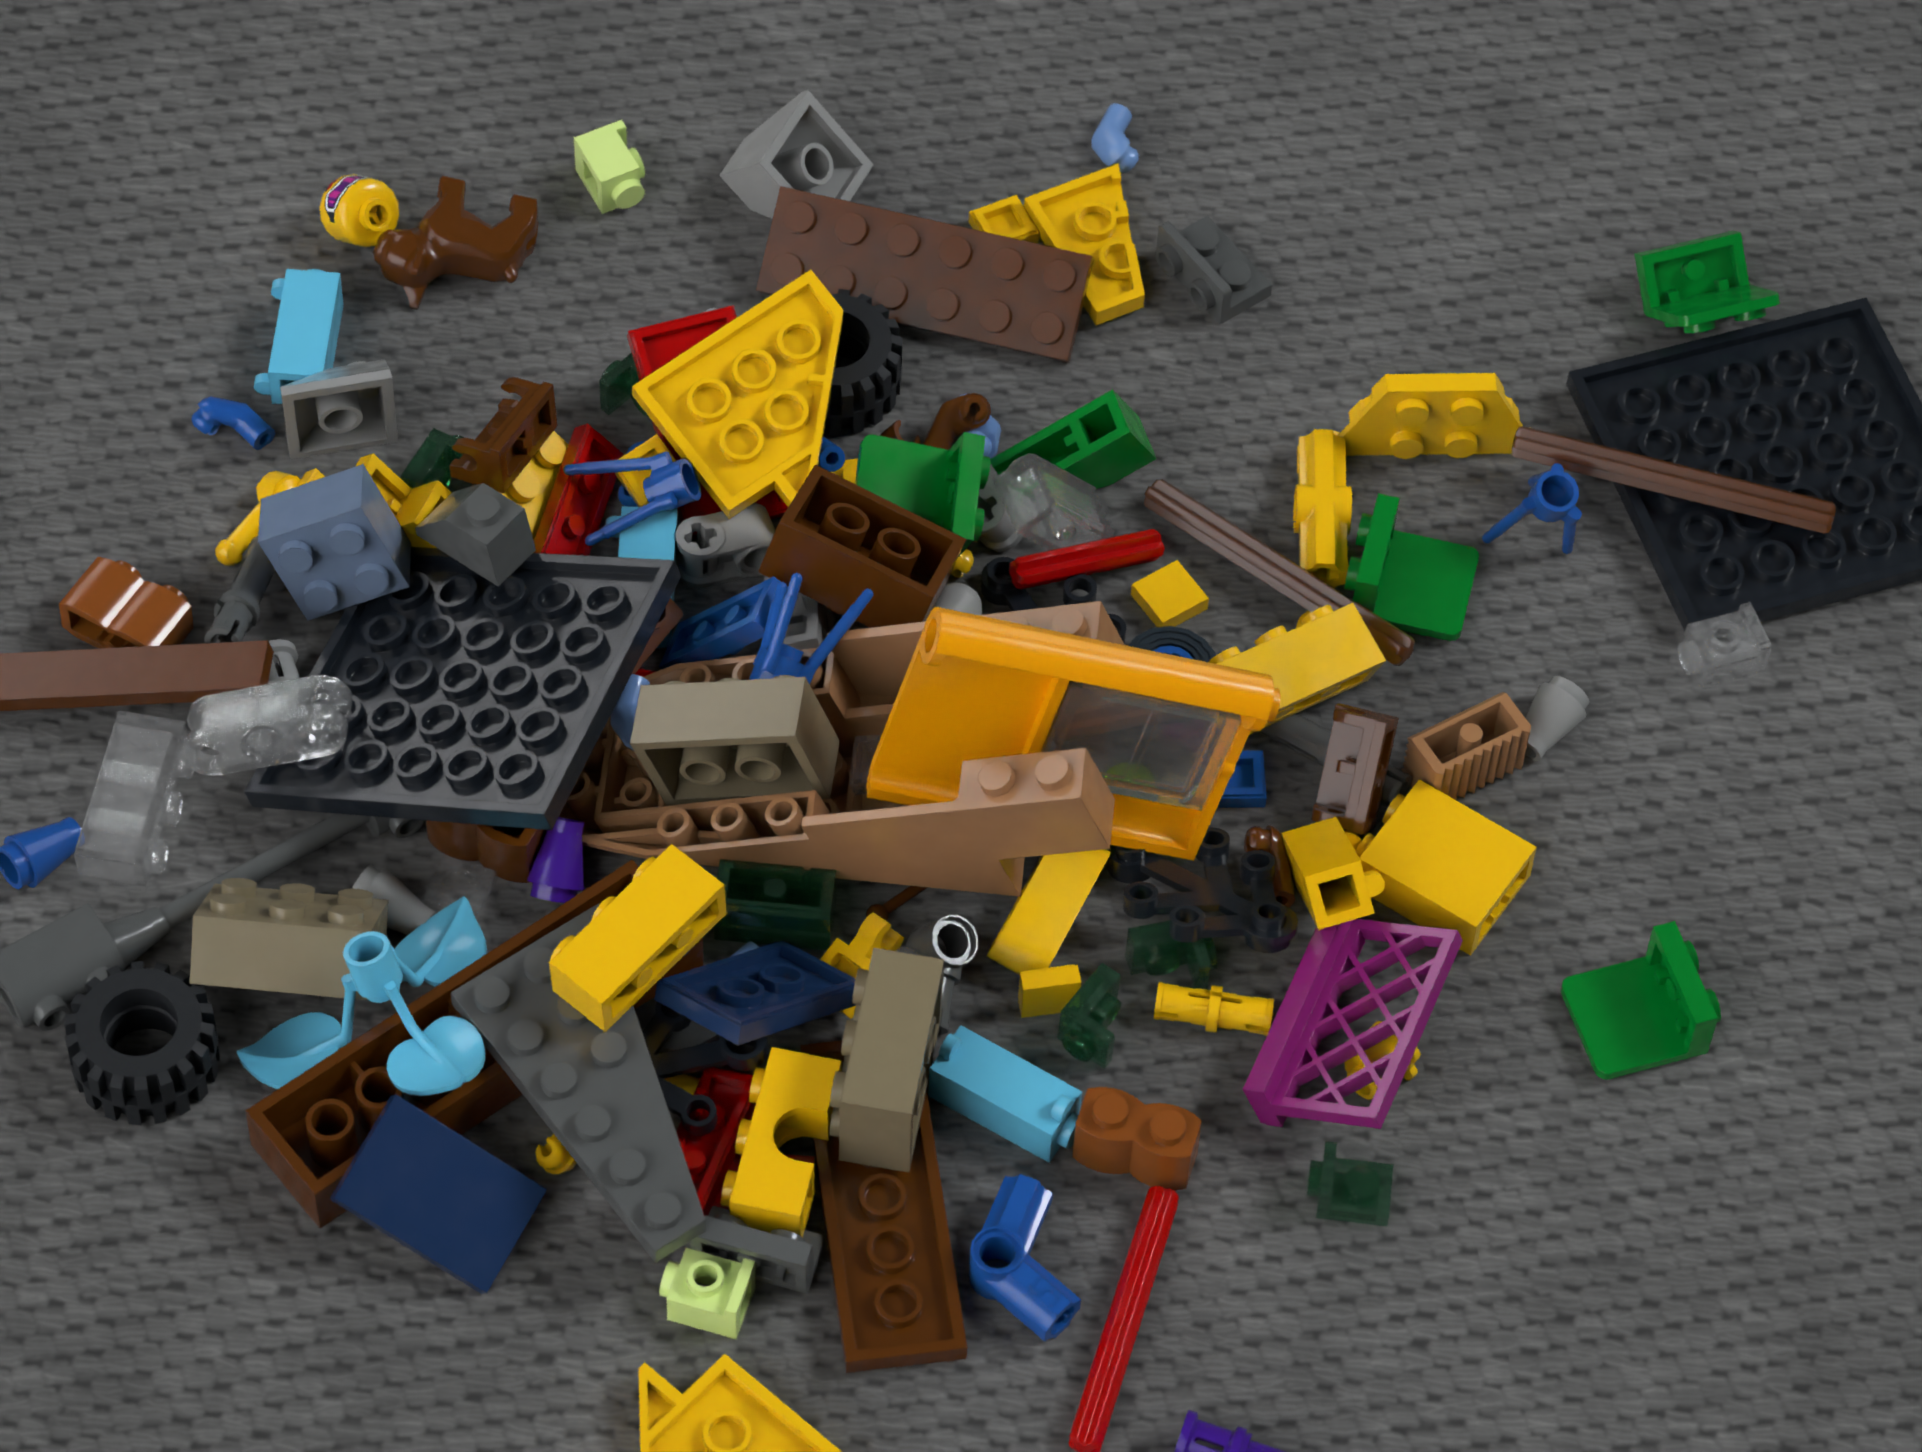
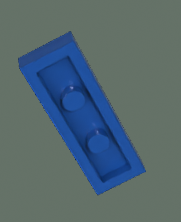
(723, 627)

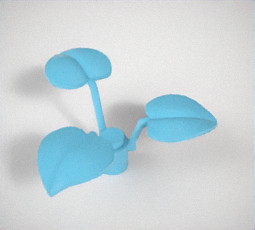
(430, 1061)

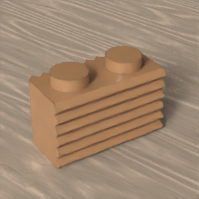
(1469, 747)

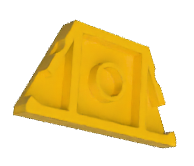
(1433, 416)

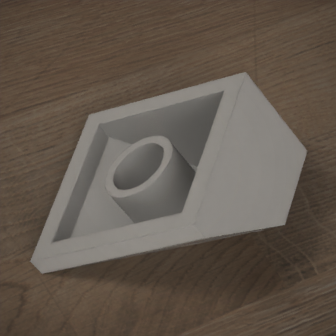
(796, 150)
(340, 409)

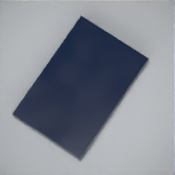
(758, 992)
(438, 1194)

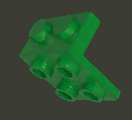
(1700, 283)
(929, 479)
(1411, 578)
(1644, 1008)

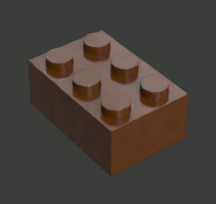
(858, 541)

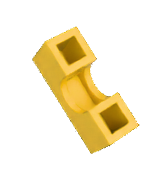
(790, 1104)

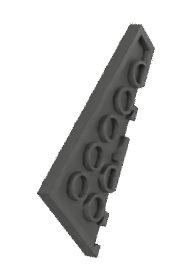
(589, 1090)

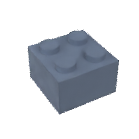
(335, 542)

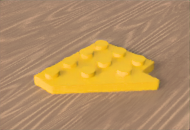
(752, 396)
(720, 1414)

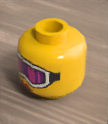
(358, 209)

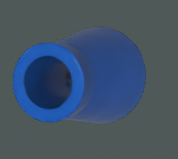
(36, 853)

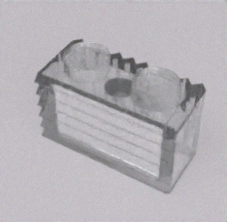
(1051, 504)

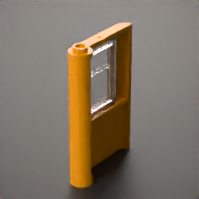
(1151, 721)

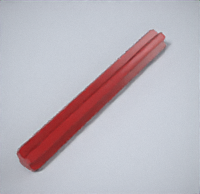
(1123, 1320)

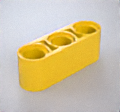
(1046, 909)

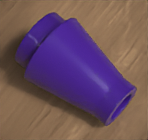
(559, 863)

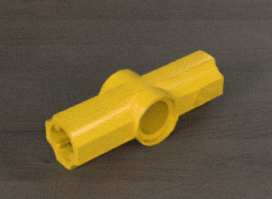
(1323, 506)

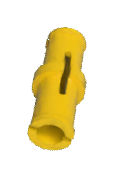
(1213, 1008)

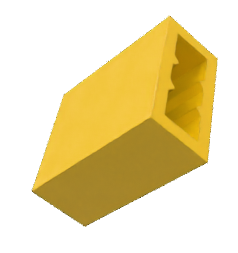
(1446, 863)

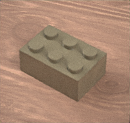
(734, 739)
(279, 937)
(887, 1059)

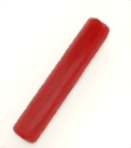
(1086, 558)

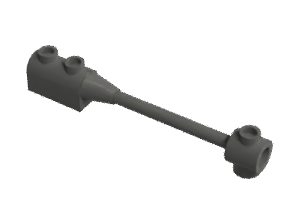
(57, 961)

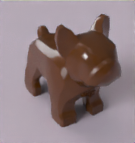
(457, 243)

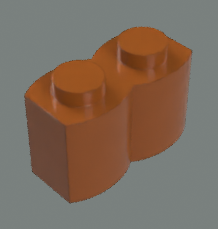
(120, 609)
(1125, 1136)

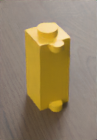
(1331, 873)

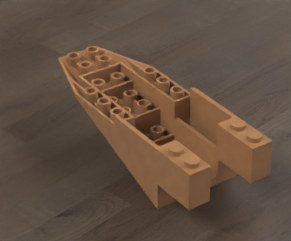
(969, 844)

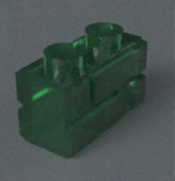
(777, 904)

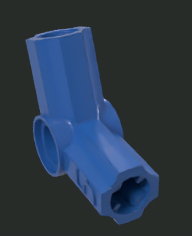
(1024, 1284)

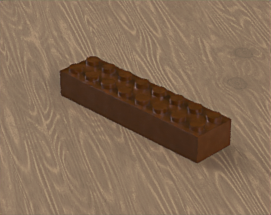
(324, 1115)

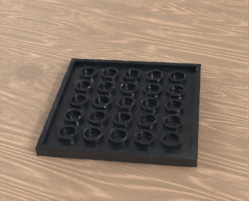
(1783, 405)
(477, 691)

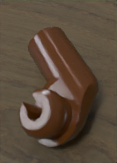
(956, 417)
(1272, 842)

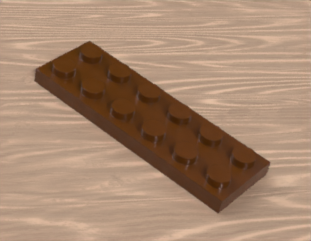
(931, 272)
(889, 1253)

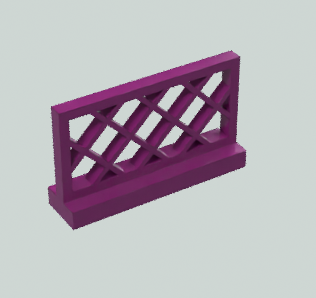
(1308, 1017)

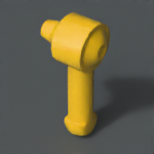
(230, 550)

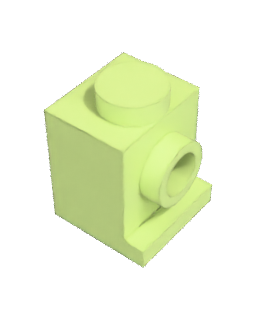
(609, 167)
(712, 1308)

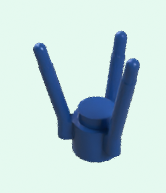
(666, 489)
(1550, 500)
(781, 659)

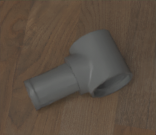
(961, 948)

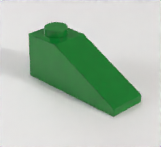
(1093, 443)

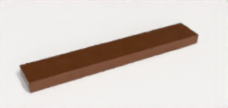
(130, 674)

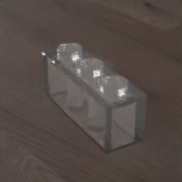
(133, 803)

